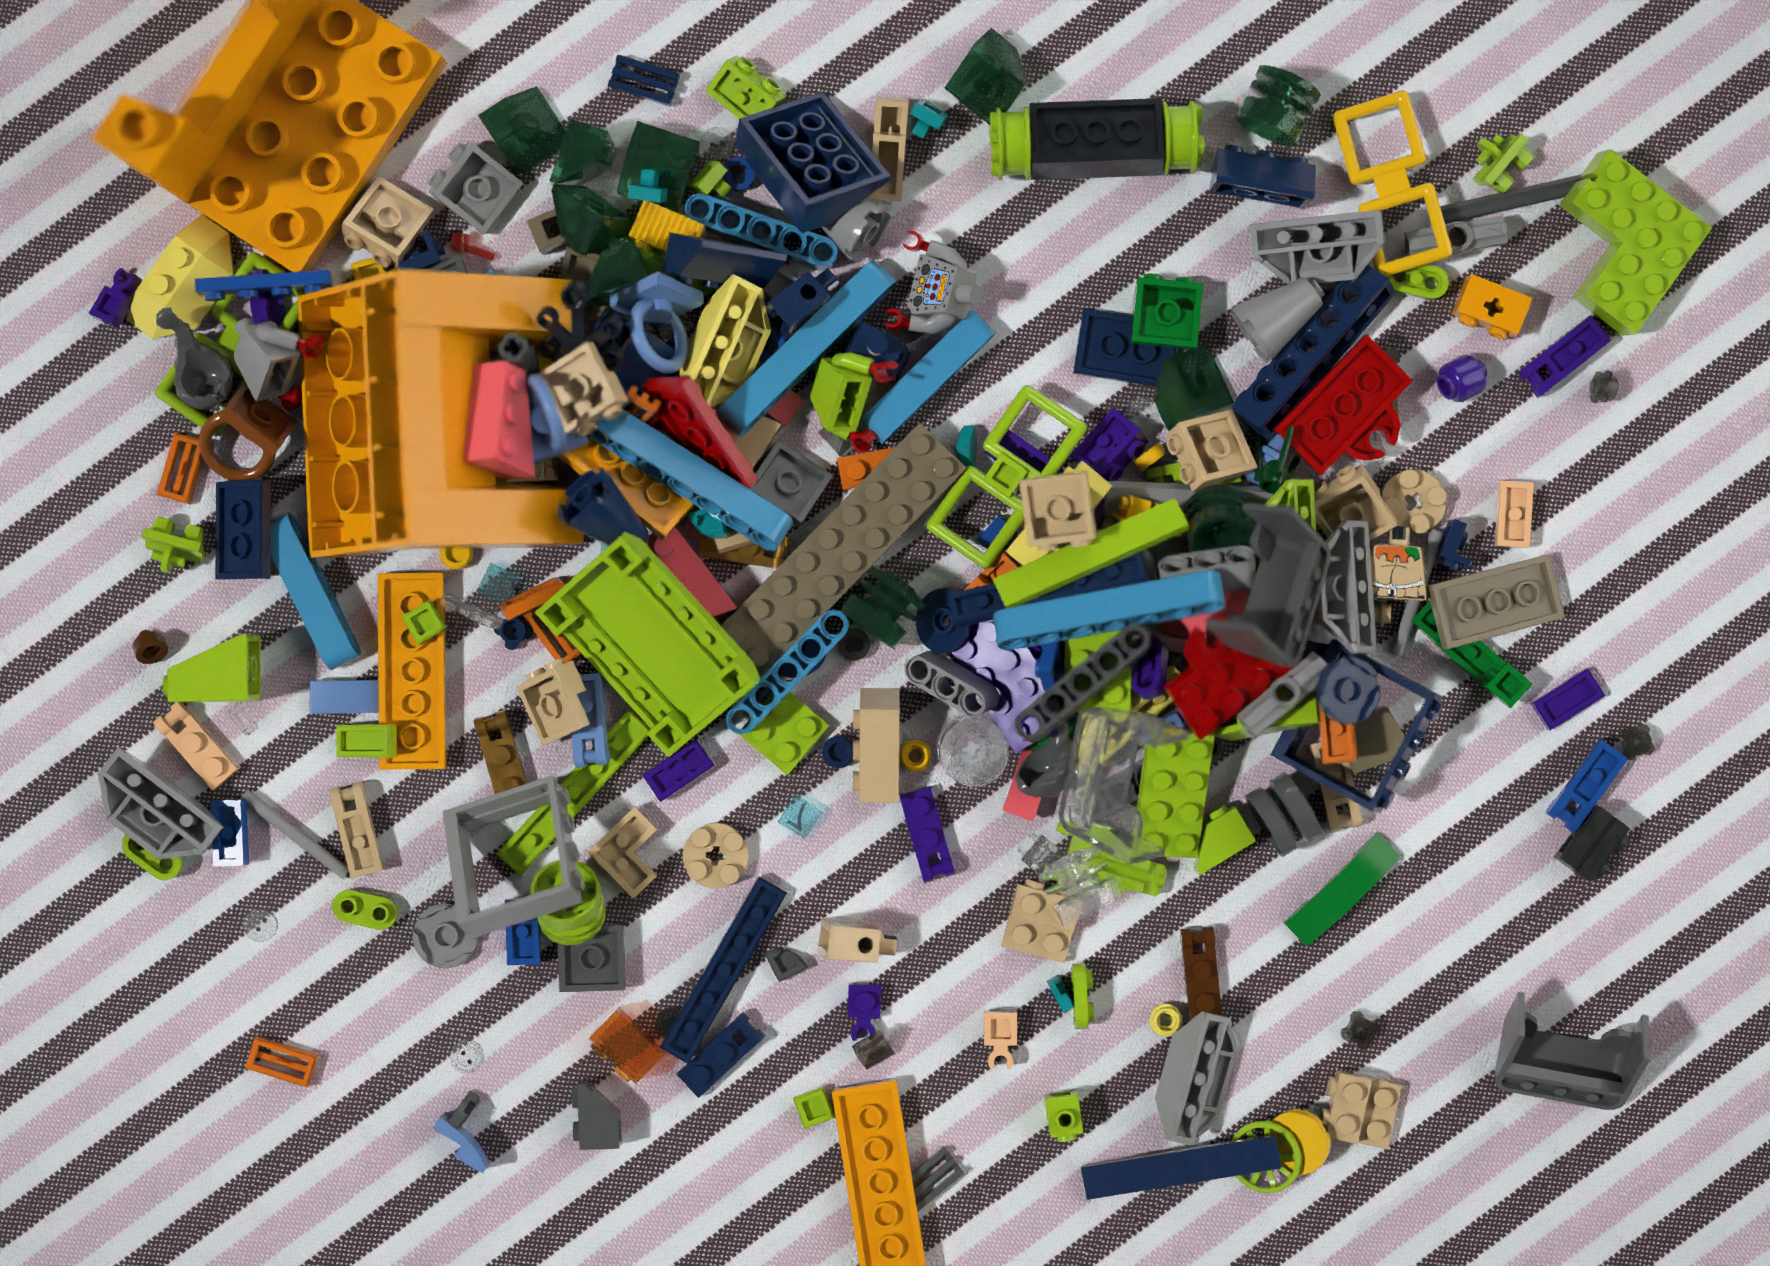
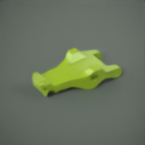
(1140, 877)

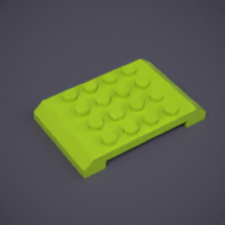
(651, 641)

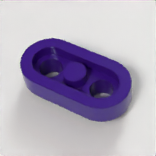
(1149, 673)

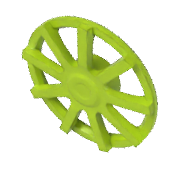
(1297, 1156)

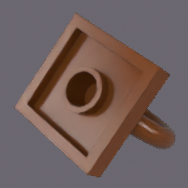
(255, 420)

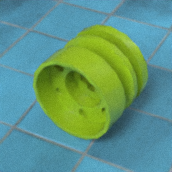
(584, 920)

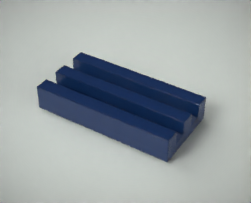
(618, 71)

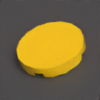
(1310, 1136)

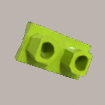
(1497, 156)
(173, 549)

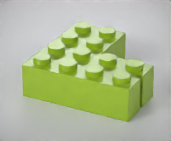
(1647, 237)

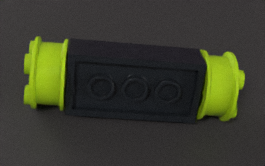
(1096, 139)

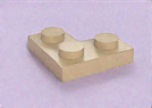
(618, 856)

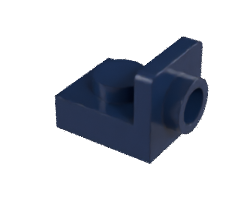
(422, 260)
(1453, 540)

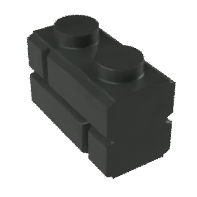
(1593, 844)

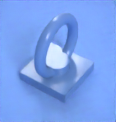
(655, 302)
(546, 423)

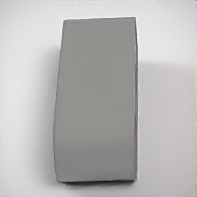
(1234, 564)
(937, 683)

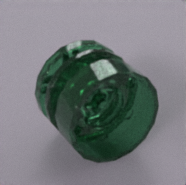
(1279, 102)
(1217, 519)
(883, 606)

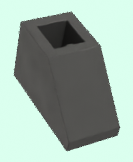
(597, 1119)

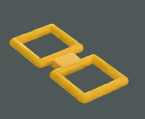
(1392, 179)

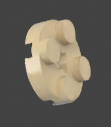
(1430, 495)
(703, 841)

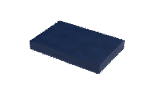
(1107, 351)
(243, 530)

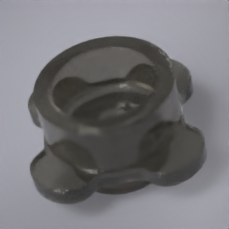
(1603, 387)
(1645, 744)
(1369, 1029)

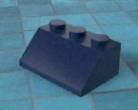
(1263, 177)
(717, 260)

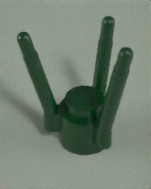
(1275, 472)

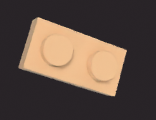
(1514, 514)

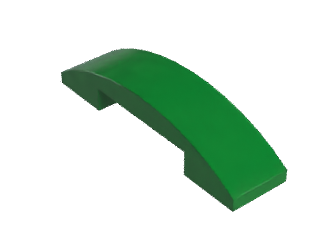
(1478, 662)
(1342, 890)

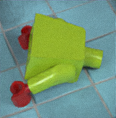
(841, 392)

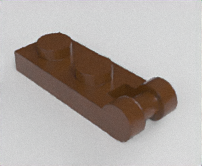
(1200, 972)

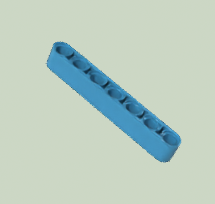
(806, 348)
(693, 479)
(1109, 610)

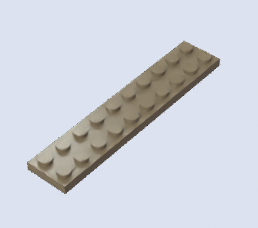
(843, 547)

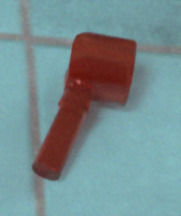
(460, 244)

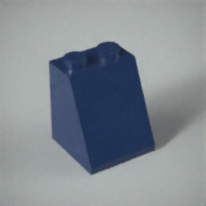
(633, 368)

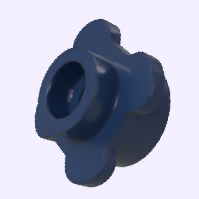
(512, 640)

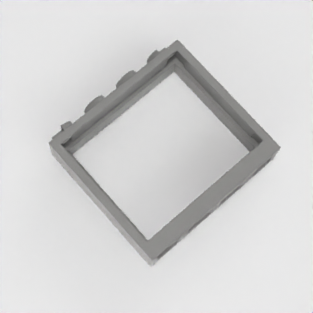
(494, 808)

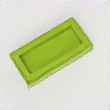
(366, 740)

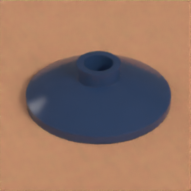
(934, 626)

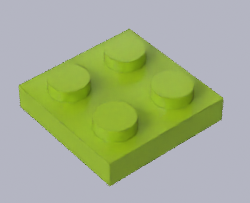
(786, 732)

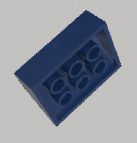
(810, 160)

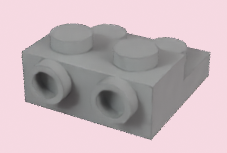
(474, 186)

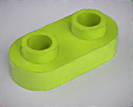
(1415, 282)
(151, 863)
(364, 909)
(1081, 981)

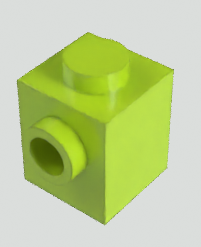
(1063, 1115)

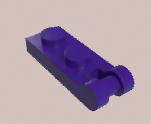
(1565, 355)
(926, 833)

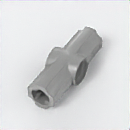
(1476, 235)
(1268, 709)

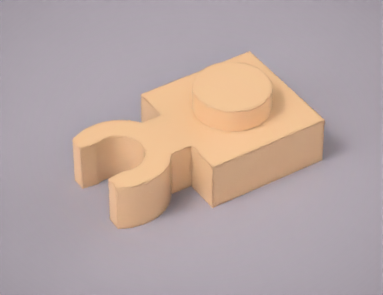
(1000, 1032)

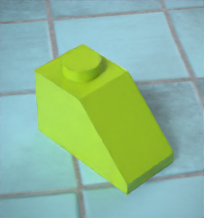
(1221, 838)

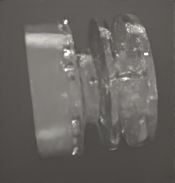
(988, 758)
(1080, 885)

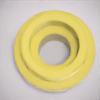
(1170, 1029)

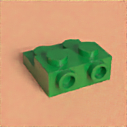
(1166, 312)

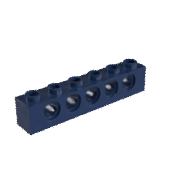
(1310, 367)

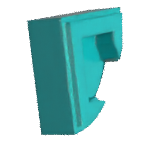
(967, 446)
(708, 524)
(1060, 994)

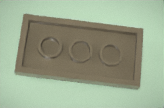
(1495, 601)

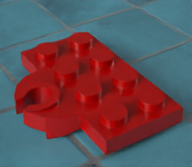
(1347, 408)
(695, 426)
(1218, 682)

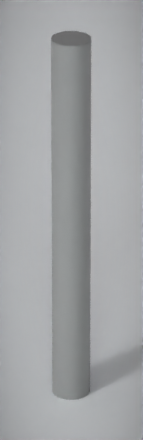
(1413, 606)
(295, 834)

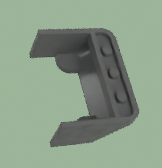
(1284, 587)
(1567, 1066)

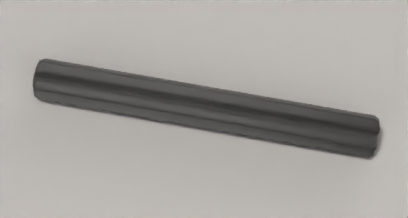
(1508, 200)

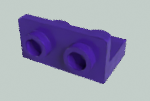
(1111, 446)

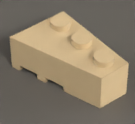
(877, 746)

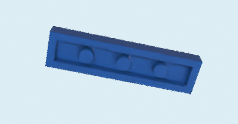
(250, 285)

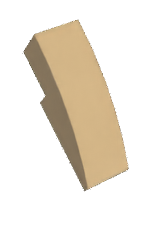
(890, 143)

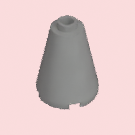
(859, 227)
(1277, 315)

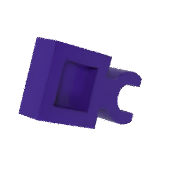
(115, 302)
(863, 1004)

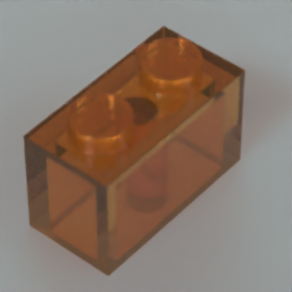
(626, 1046)

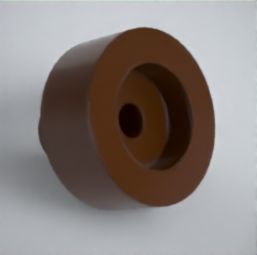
(149, 647)

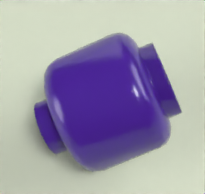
(1462, 378)

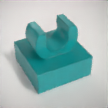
(928, 117)
(648, 188)

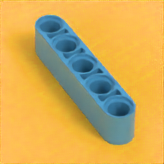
(750, 220)
(927, 376)
(311, 593)
(772, 679)

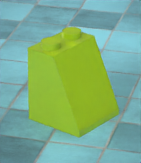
(218, 674)

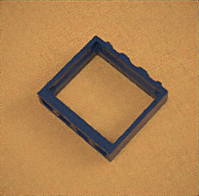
(1399, 767)

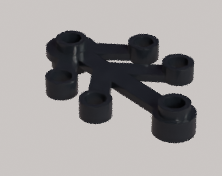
(578, 322)

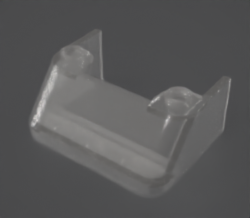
(1100, 779)

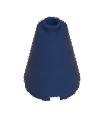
(600, 509)

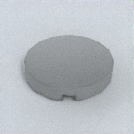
(441, 939)

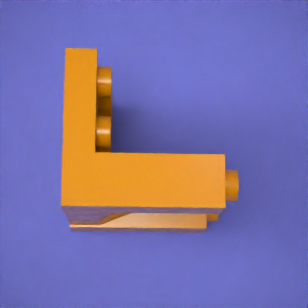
(282, 122)
(393, 414)

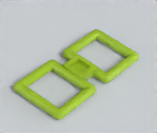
(226, 342)
(1004, 476)

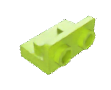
(743, 88)

